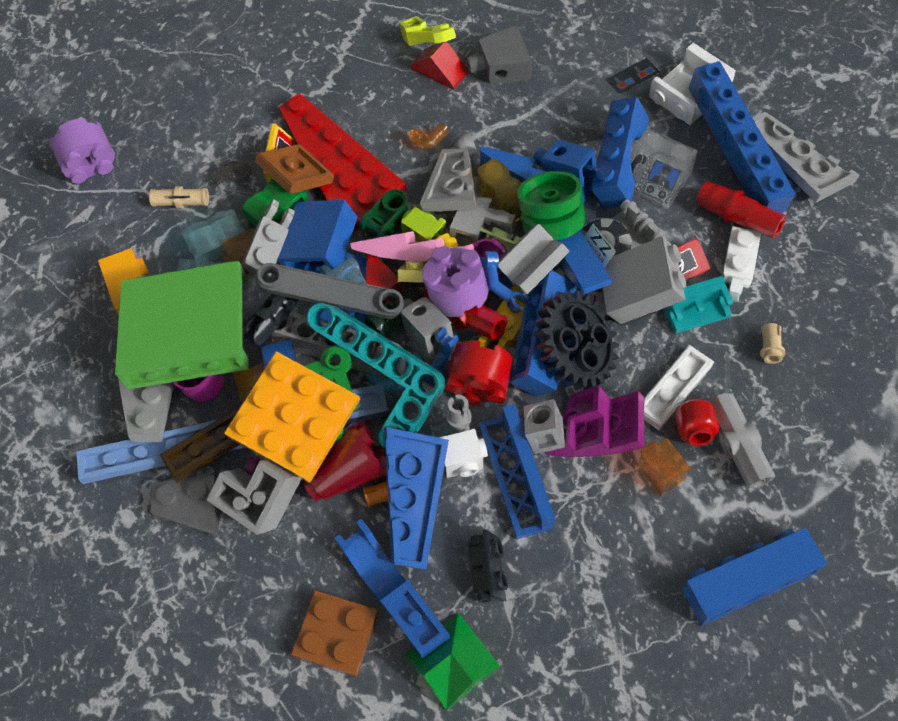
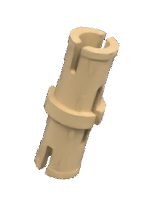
(161, 197)

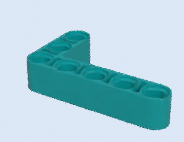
(386, 364)

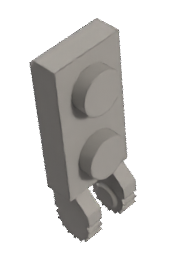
(267, 239)

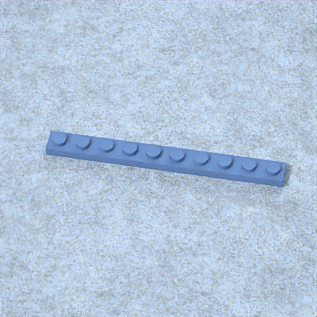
(132, 457)

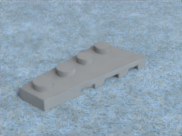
(804, 165)

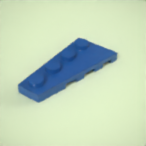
(413, 488)

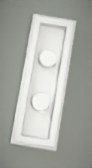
(675, 386)

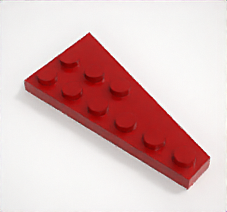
(357, 173)

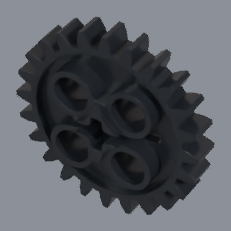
(576, 340)

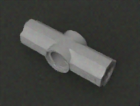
(741, 442)

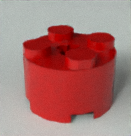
(479, 373)

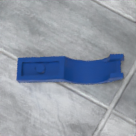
(393, 591)

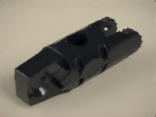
(267, 318)

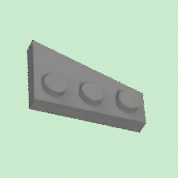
(450, 183)

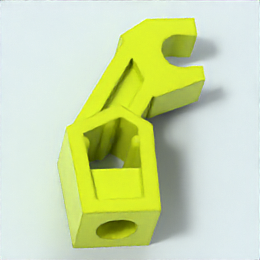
(416, 32)

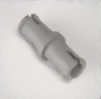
(458, 415)

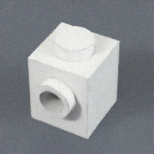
(464, 454)

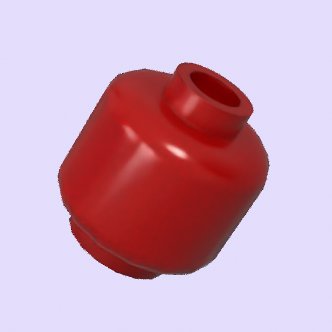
(697, 422)

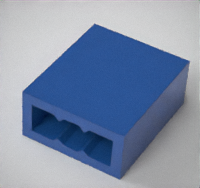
(318, 235)

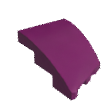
(601, 424)

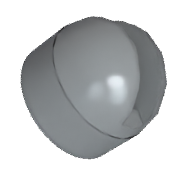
(466, 141)

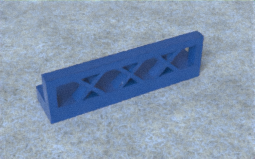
(529, 471)

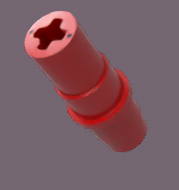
(740, 209)

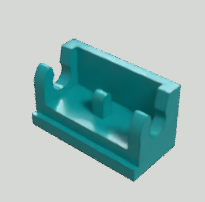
(703, 305)

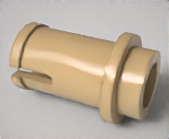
(772, 345)

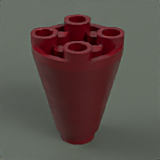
(348, 464)

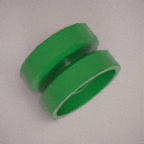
(553, 202)

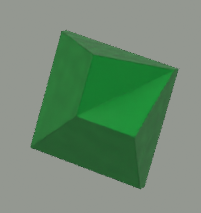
(455, 665)

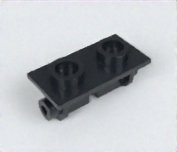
(487, 552)

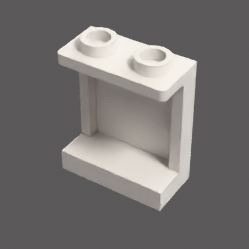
(673, 89)

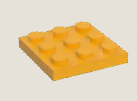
(292, 416)

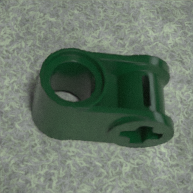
(382, 217)

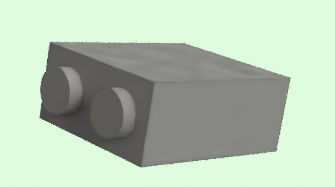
(644, 280)

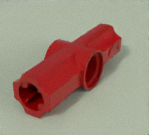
(480, 320)

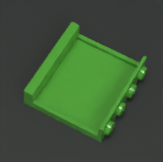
(181, 325)

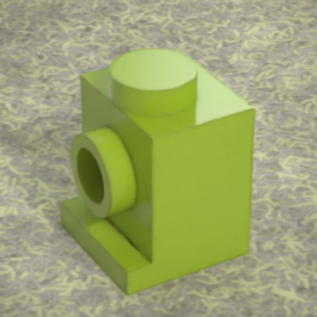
(423, 224)

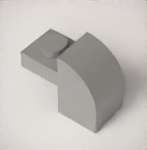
(467, 223)

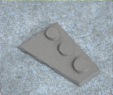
(146, 411)

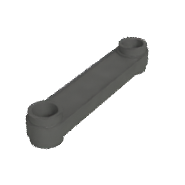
(329, 290)

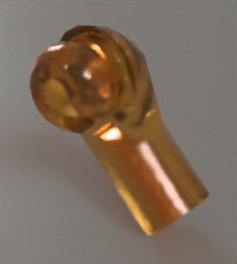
(429, 140)

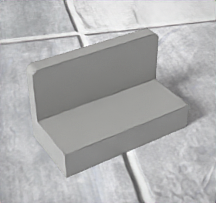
(532, 258)

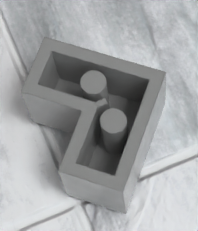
(256, 499)

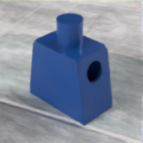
(571, 159)

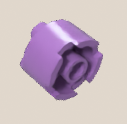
(82, 150)
(455, 280)

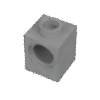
(544, 426)

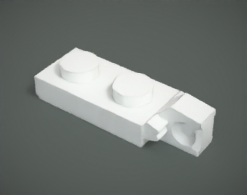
(740, 260)

